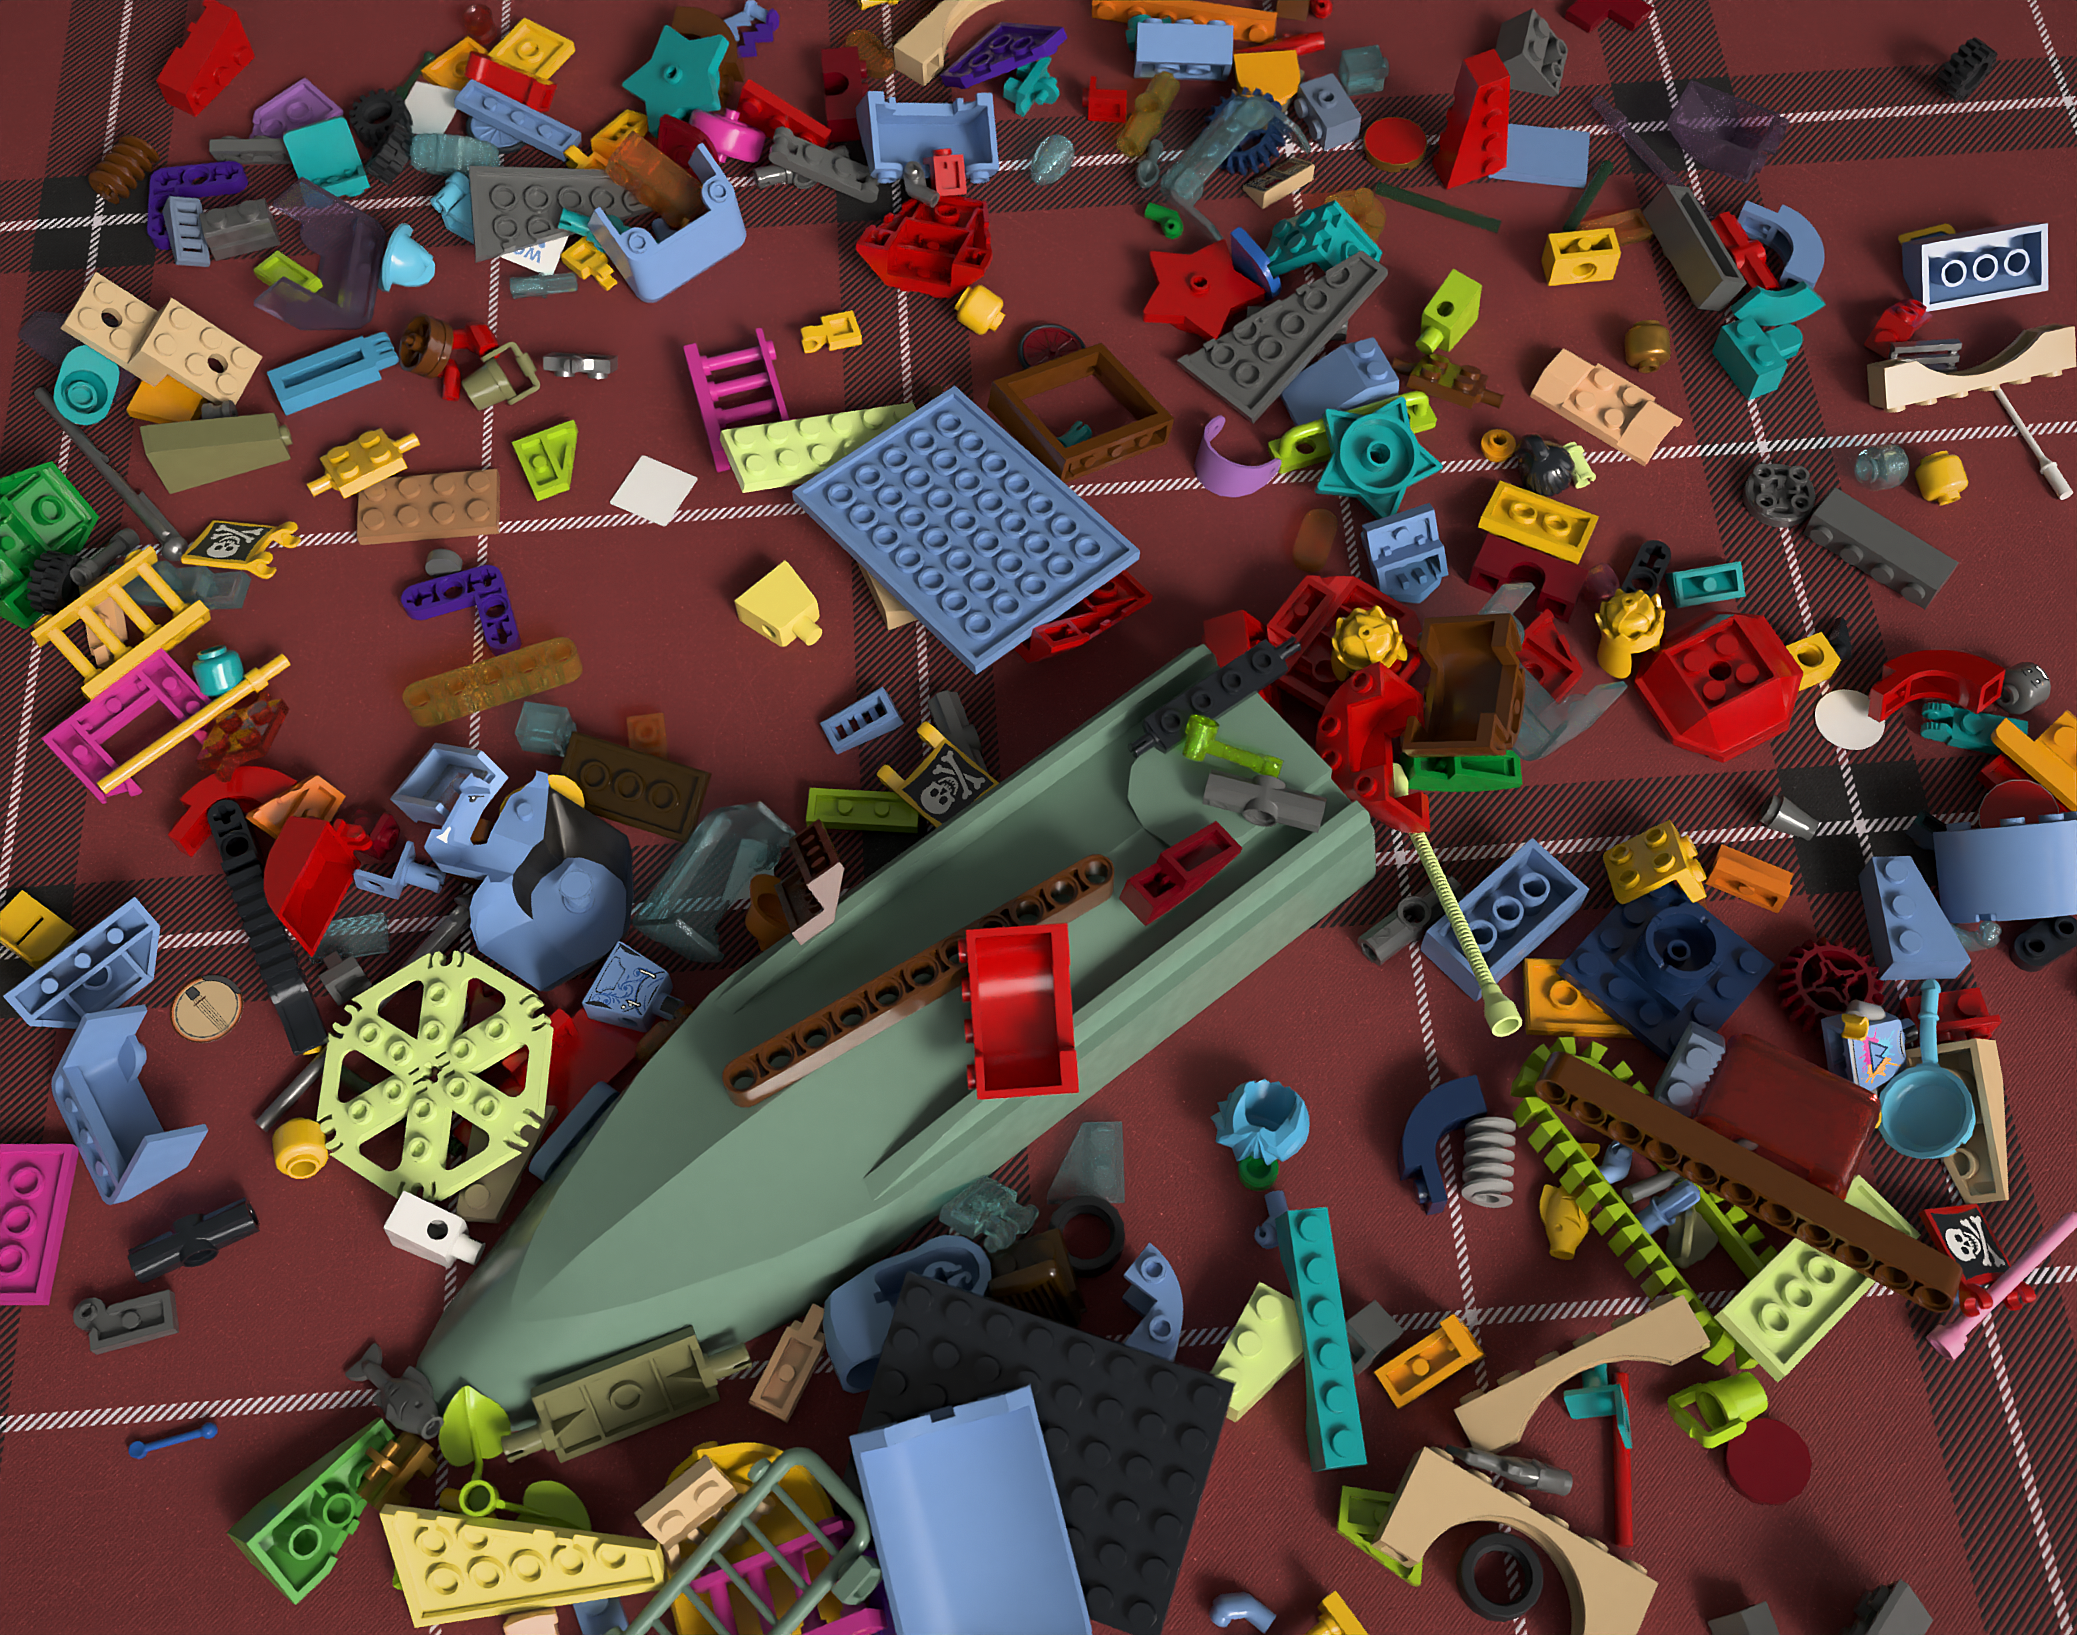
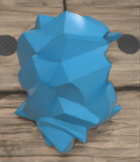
(1262, 1121)

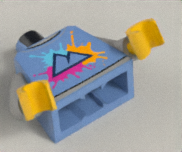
(1867, 1045)

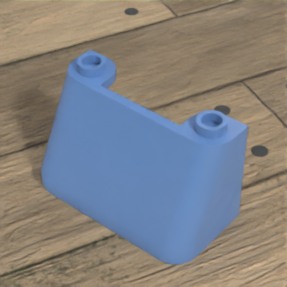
(910, 131)

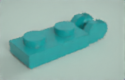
(1964, 727)

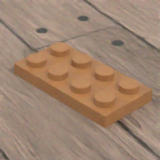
(429, 507)

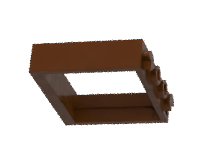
(1095, 453)

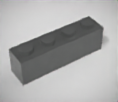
(1693, 248)
(1880, 548)

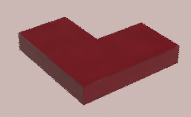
(1590, 13)

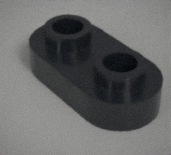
(2047, 939)

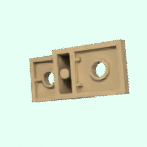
(161, 341)

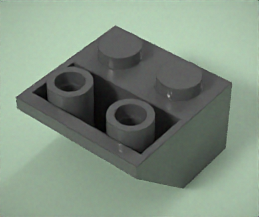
(1532, 54)
(1889, 1611)

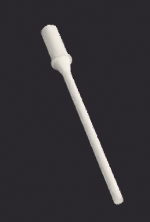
(2048, 467)

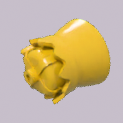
(1628, 626)
(1364, 640)

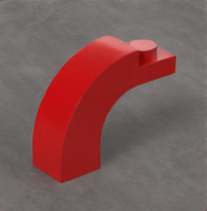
(1936, 674)
(248, 787)

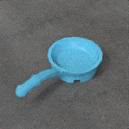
(1926, 1106)

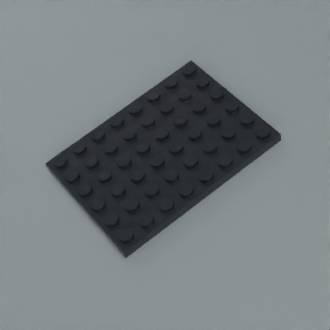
(1119, 1426)

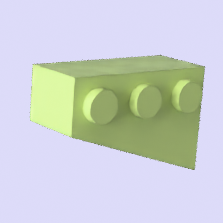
(1260, 1348)

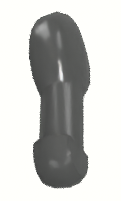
(1148, 170)

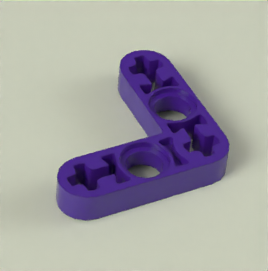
(168, 183)
(482, 596)

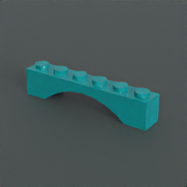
(1332, 1403)

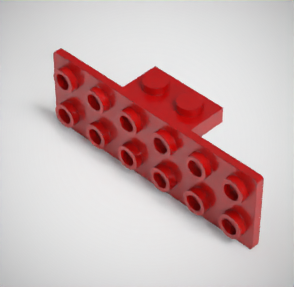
(581, 1056)

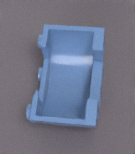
(2008, 869)
(1158, 1300)

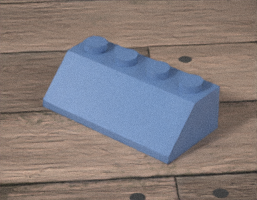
(1977, 265)

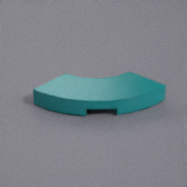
(1778, 307)

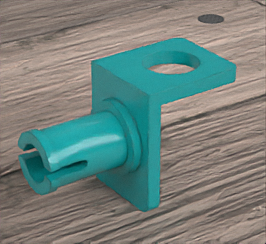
(1599, 1399)

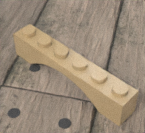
(923, 48)
(2034, 352)
(1660, 1336)

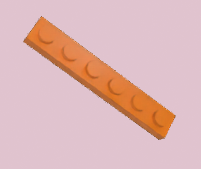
(1247, 23)

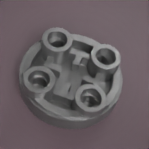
(1779, 494)

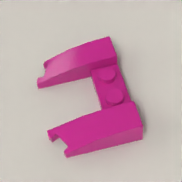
(79, 737)

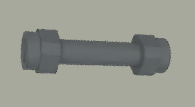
(89, 569)

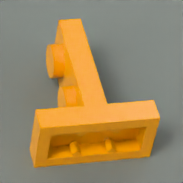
(1430, 1361)

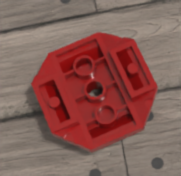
(1312, 617)
(1725, 714)

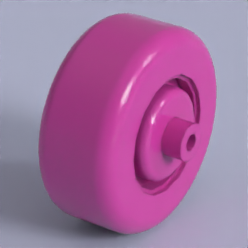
(730, 135)

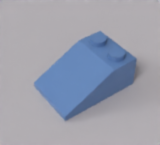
(1341, 381)

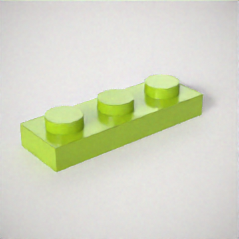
(861, 810)

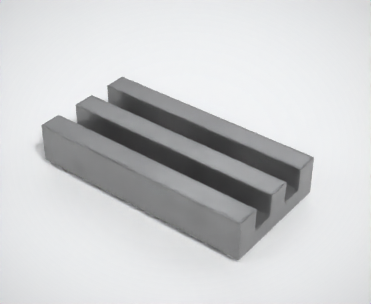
(1932, 361)

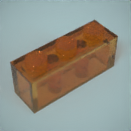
(656, 181)

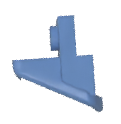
(1406, 554)

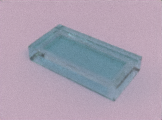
(354, 937)

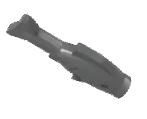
(404, 1400)
(1524, 1471)

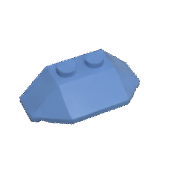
(92, 972)

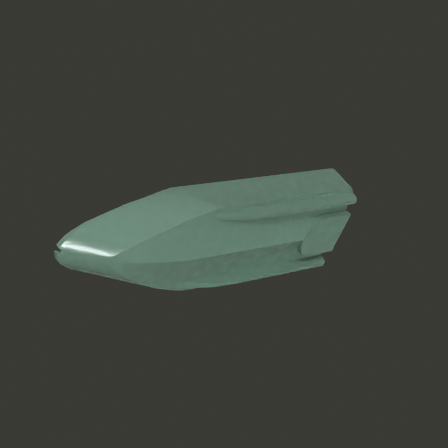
(756, 1212)

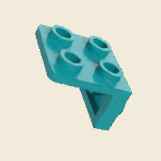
(327, 156)

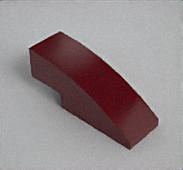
(1179, 872)

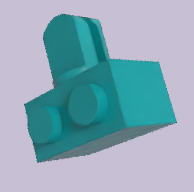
(1756, 357)

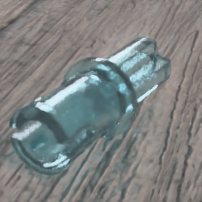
(543, 284)

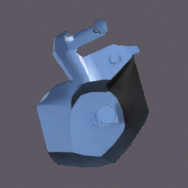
(551, 880)

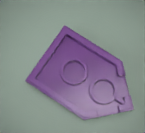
(293, 108)

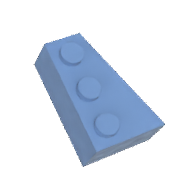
(1906, 923)

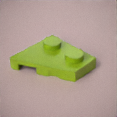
(548, 459)
(1358, 1521)

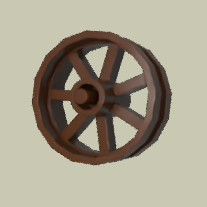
(426, 346)

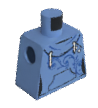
(631, 991)

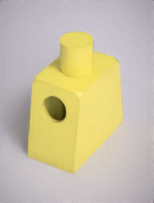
(780, 608)

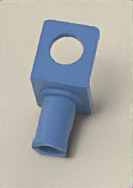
(406, 873)

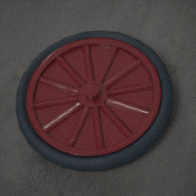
(1046, 343)

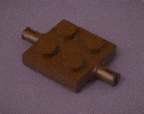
(1448, 381)

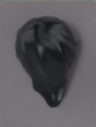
(1543, 465)

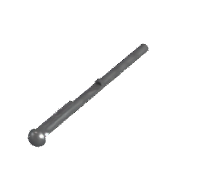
(173, 544)
(436, 942)

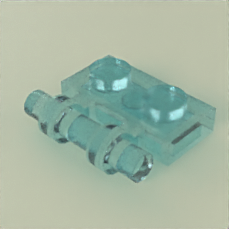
(980, 1210)

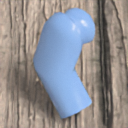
(1616, 1162)

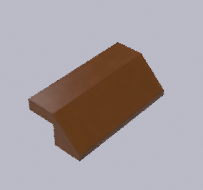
(813, 890)

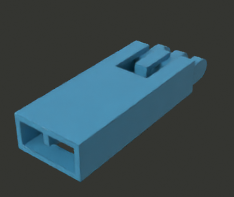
(332, 372)

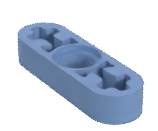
(572, 1130)

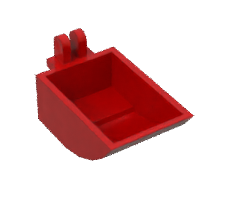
(311, 874)

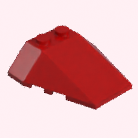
(930, 247)
(1086, 619)

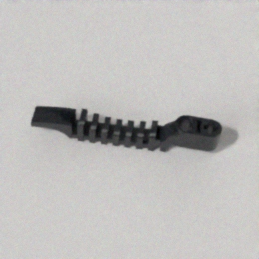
(266, 932)

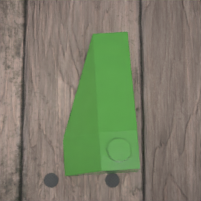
(307, 1519)

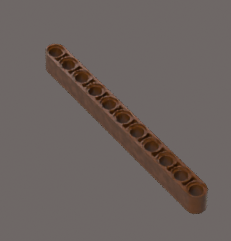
(901, 983)
(1750, 1182)

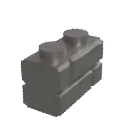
(239, 229)

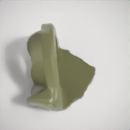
(1689, 1239)

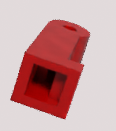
(510, 81)

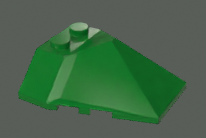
(36, 515)

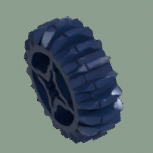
(1263, 141)

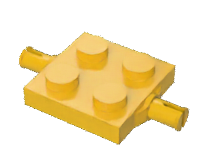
(362, 463)

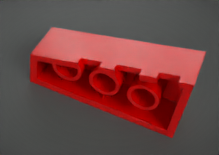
(1477, 122)

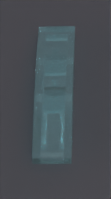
(191, 584)

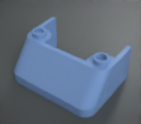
(663, 267)
(110, 1111)

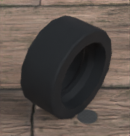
(1103, 1209)
(1525, 1556)

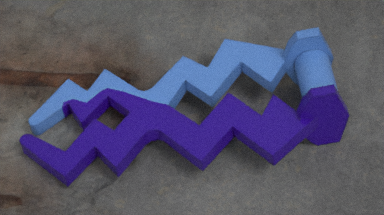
(764, 31)

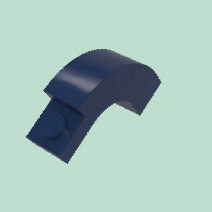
(1437, 1114)

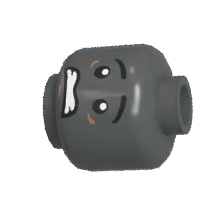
(2024, 688)

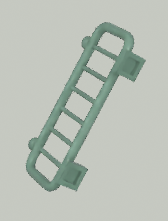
(856, 1574)

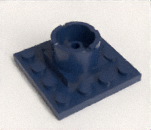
(1664, 966)

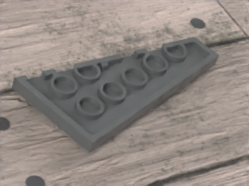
(1275, 344)

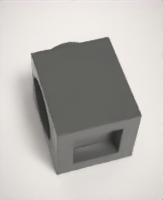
(1370, 1335)

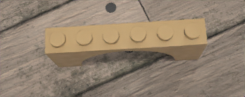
(1437, 1494)

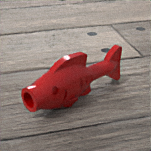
(1303, 44)

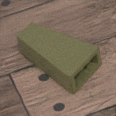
(214, 449)

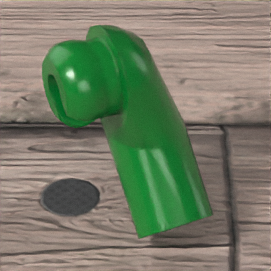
(1168, 219)

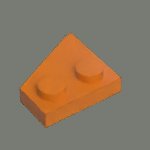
(307, 798)

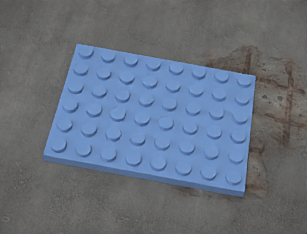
(965, 528)

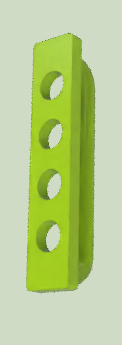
(1313, 433)

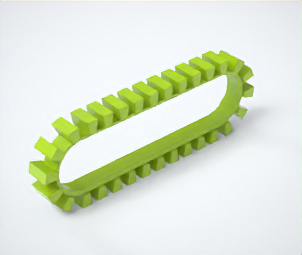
(1617, 1212)

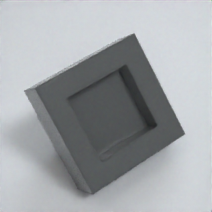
(344, 978)

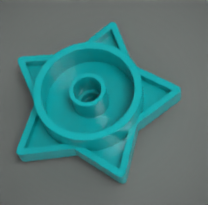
(679, 77)
(1387, 438)

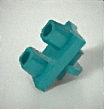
(1036, 87)

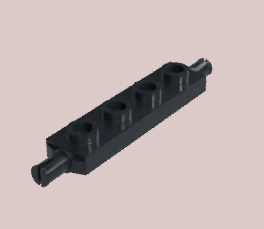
(1215, 695)

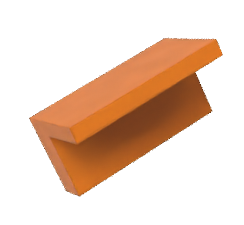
(1750, 879)

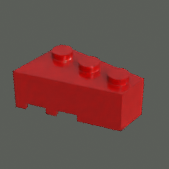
(207, 61)

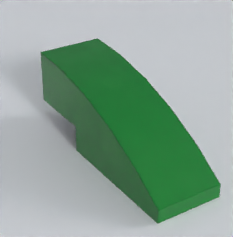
(1463, 773)

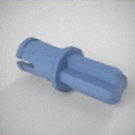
(1667, 1207)

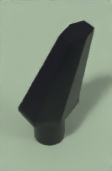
(1840, 639)

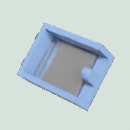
(435, 782)

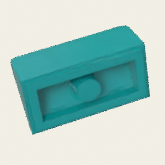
(1706, 584)

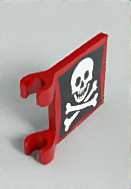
(1968, 1239)

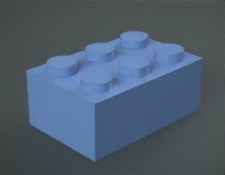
(1183, 49)

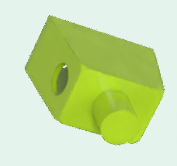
(1449, 313)

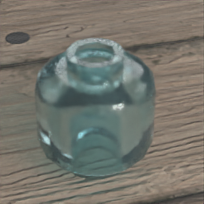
(1881, 467)

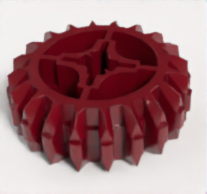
(1828, 967)

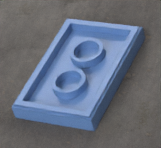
(1546, 156)

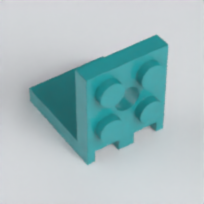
(1317, 236)

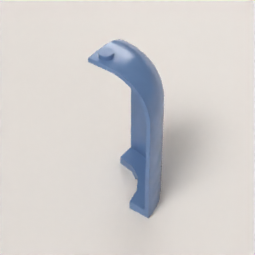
(970, 1522)

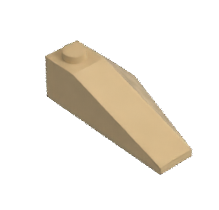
(1981, 1163)

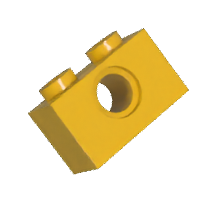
(1580, 256)

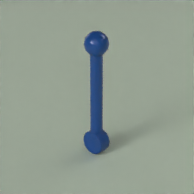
(139, 1449)

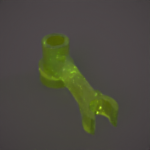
(1202, 741)

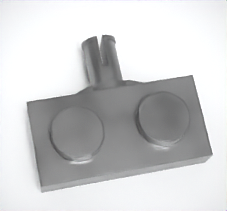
(569, 363)

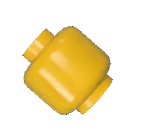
(979, 309)
(1941, 477)
(300, 1148)

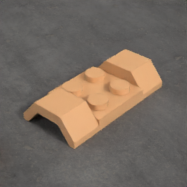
(1604, 405)

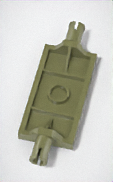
(624, 1395)

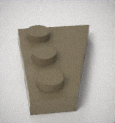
(491, 1194)

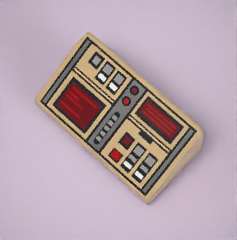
(1280, 181)

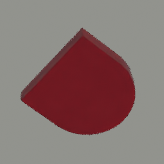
(679, 141)

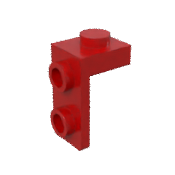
(1897, 325)

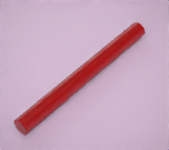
(1622, 1475)

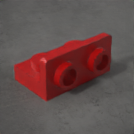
(1960, 1016)

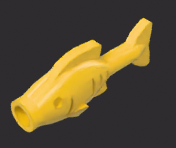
(1562, 1216)

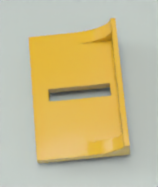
(43, 941)

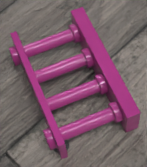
(708, 392)
(854, 1618)

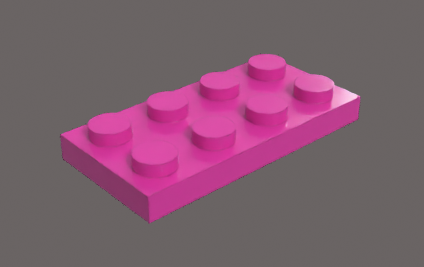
(33, 1213)

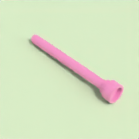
(1950, 1338)

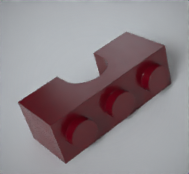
(842, 78)
(1505, 562)

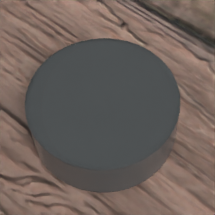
(442, 563)

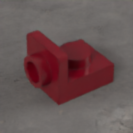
(381, 830)

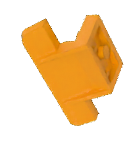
(2049, 758)

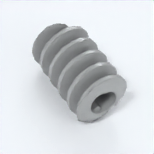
(1485, 1161)

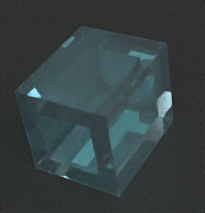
(1363, 70)
(544, 728)

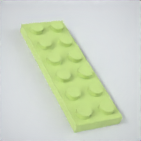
(802, 448)
(1801, 1294)

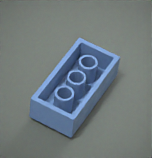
(1507, 916)

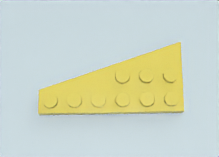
(487, 1567)

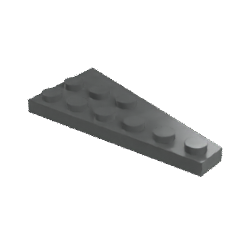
(524, 204)

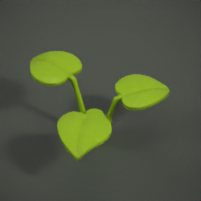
(474, 1432)

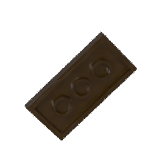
(636, 786)

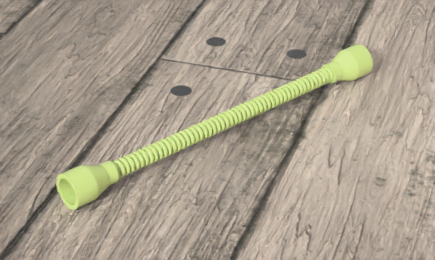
(1498, 1008)

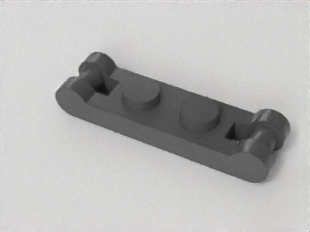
(822, 166)

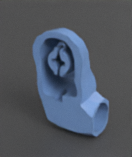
(863, 1308)

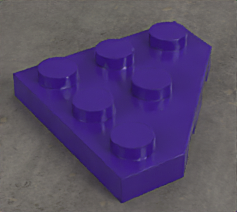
(1003, 50)

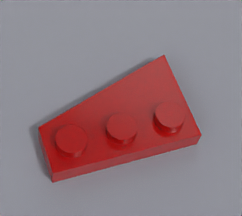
(767, 112)

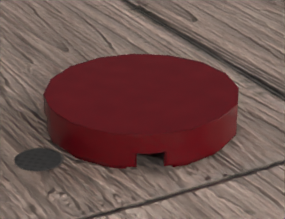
(1768, 1462)

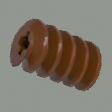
(122, 168)

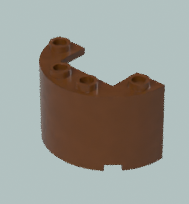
(1472, 689)

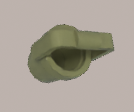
(491, 386)

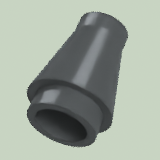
(1786, 817)

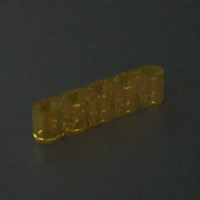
(475, 680)

